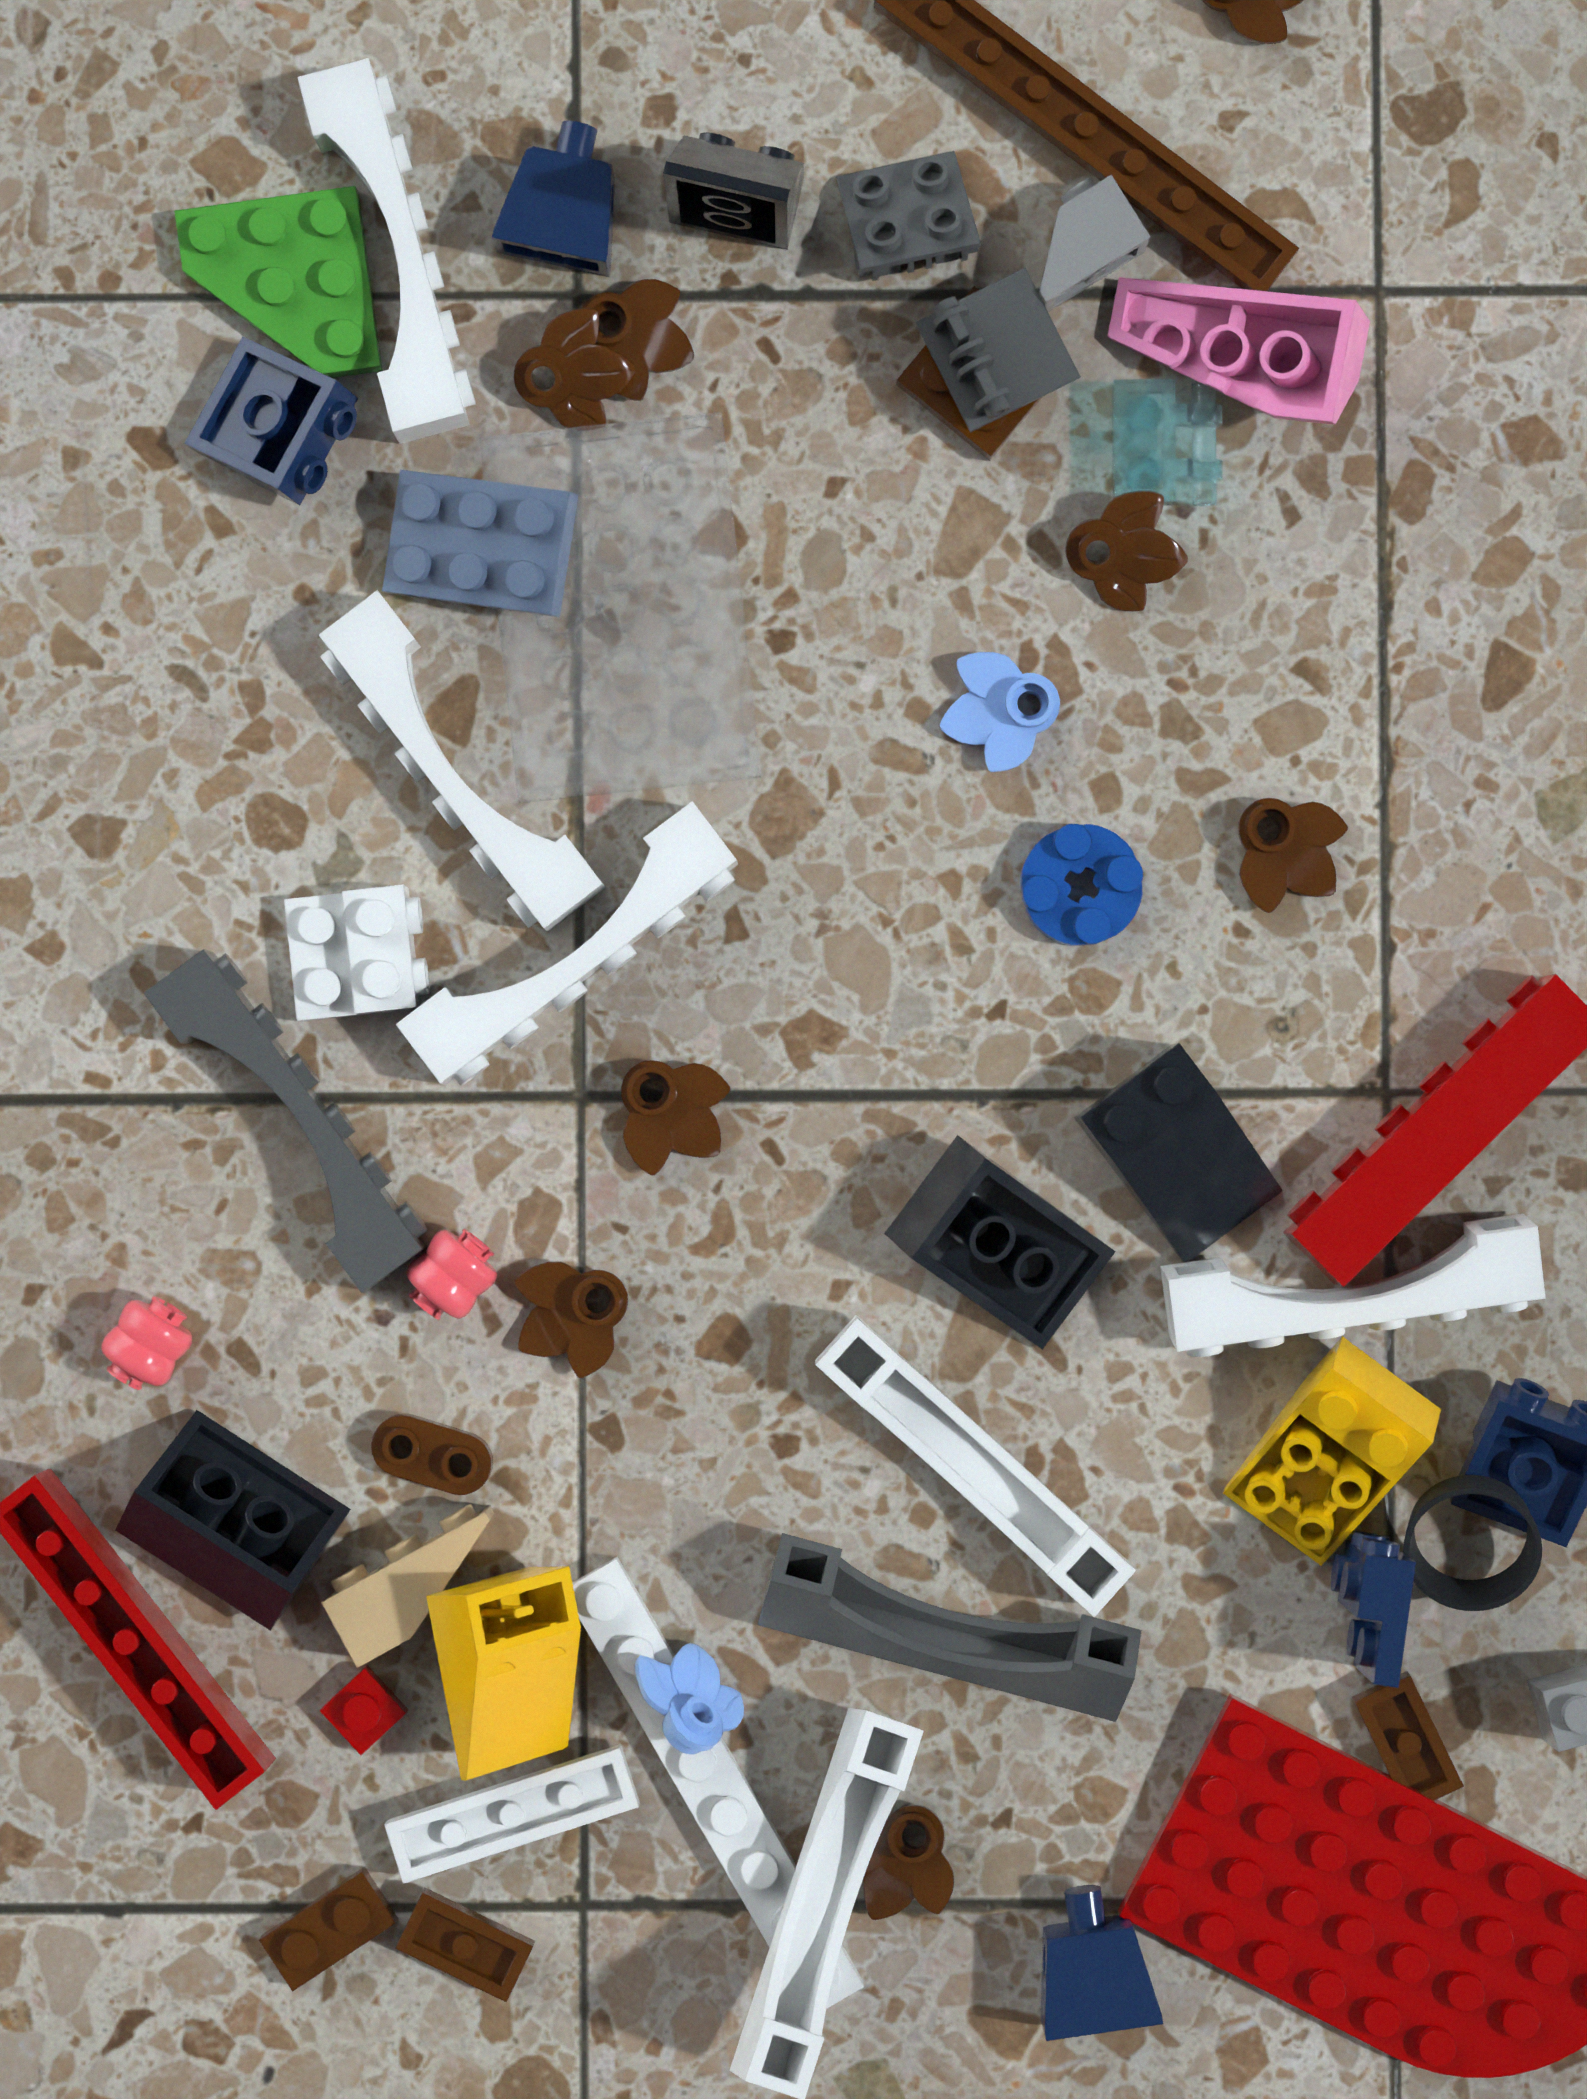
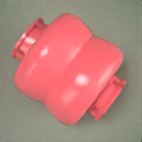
(451, 1274)
(146, 1343)

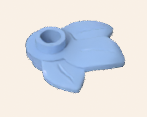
(991, 713)
(690, 1698)

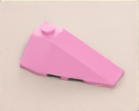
(1263, 348)

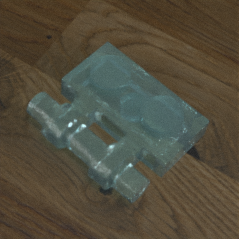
(1146, 440)

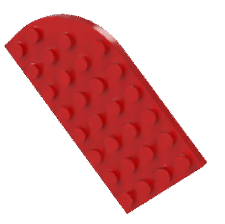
(1367, 1903)

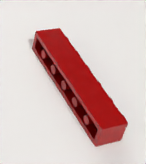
(1442, 1130)
(132, 1638)

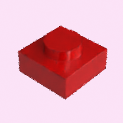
(364, 1710)

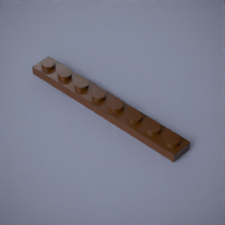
(1097, 137)

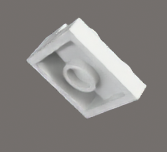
(355, 953)

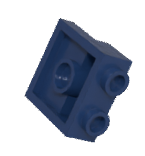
(274, 421)
(1537, 1453)
(1377, 1588)

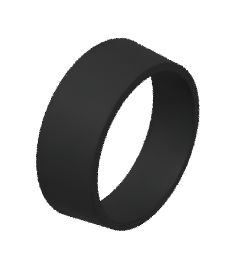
(1480, 1593)

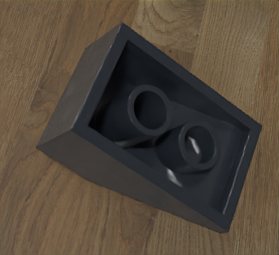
(733, 189)
(1179, 1152)
(999, 1242)

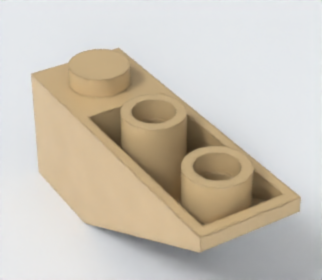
(390, 1603)

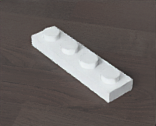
(512, 1813)

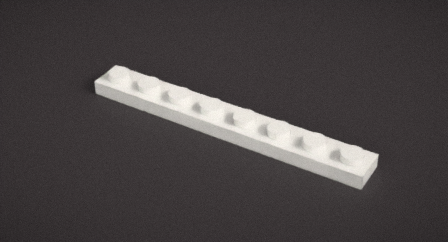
(706, 1780)

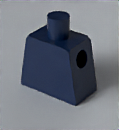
(561, 205)
(1093, 1972)

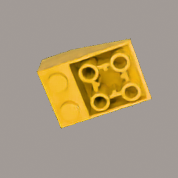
(1334, 1451)
(507, 1665)

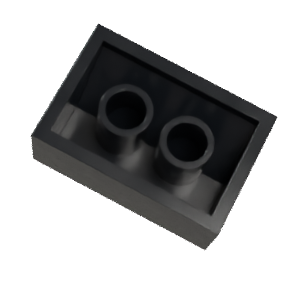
(232, 1519)

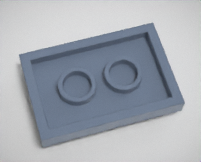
(480, 543)

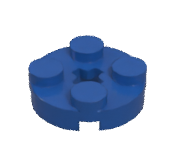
(1090, 919)

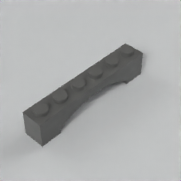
(371, 1230)
(1066, 1664)

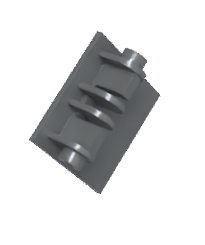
(908, 215)
(997, 349)

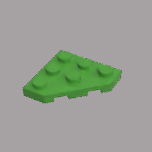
(291, 272)

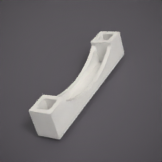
(349, 116)
(377, 654)
(459, 1031)
(1488, 1266)
(975, 1465)
(792, 1995)

